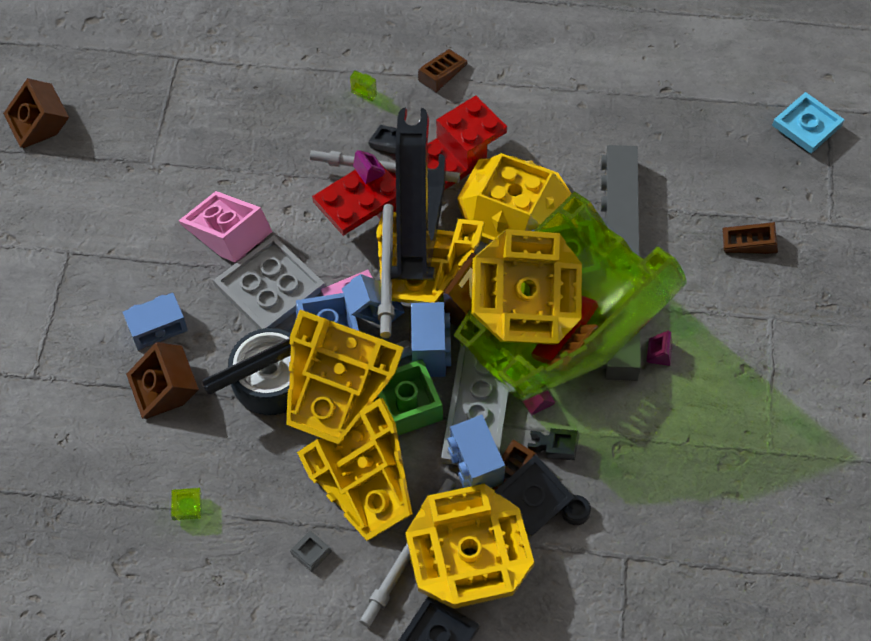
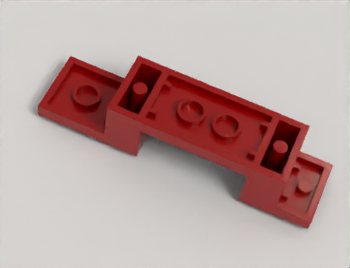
(460, 138)

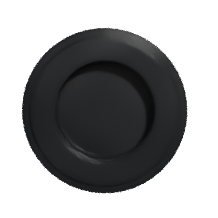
(577, 511)

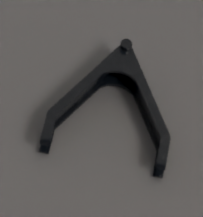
(417, 200)

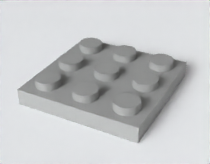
(268, 284)

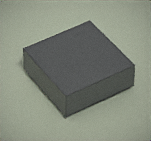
(310, 551)

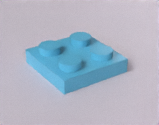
(808, 122)

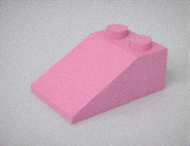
(227, 225)

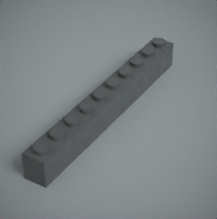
(622, 218)

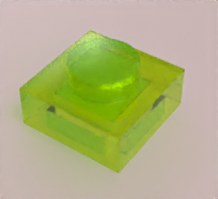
(363, 85)
(186, 504)

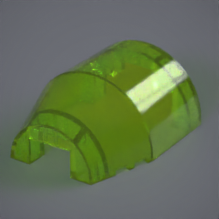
(622, 283)

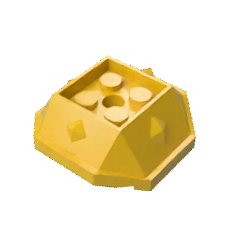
(491, 192)
(554, 283)
(462, 520)

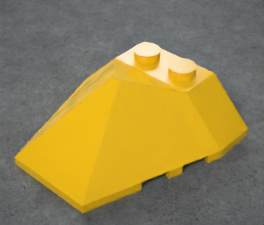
(448, 257)
(335, 375)
(363, 472)

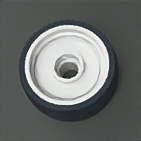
(267, 389)

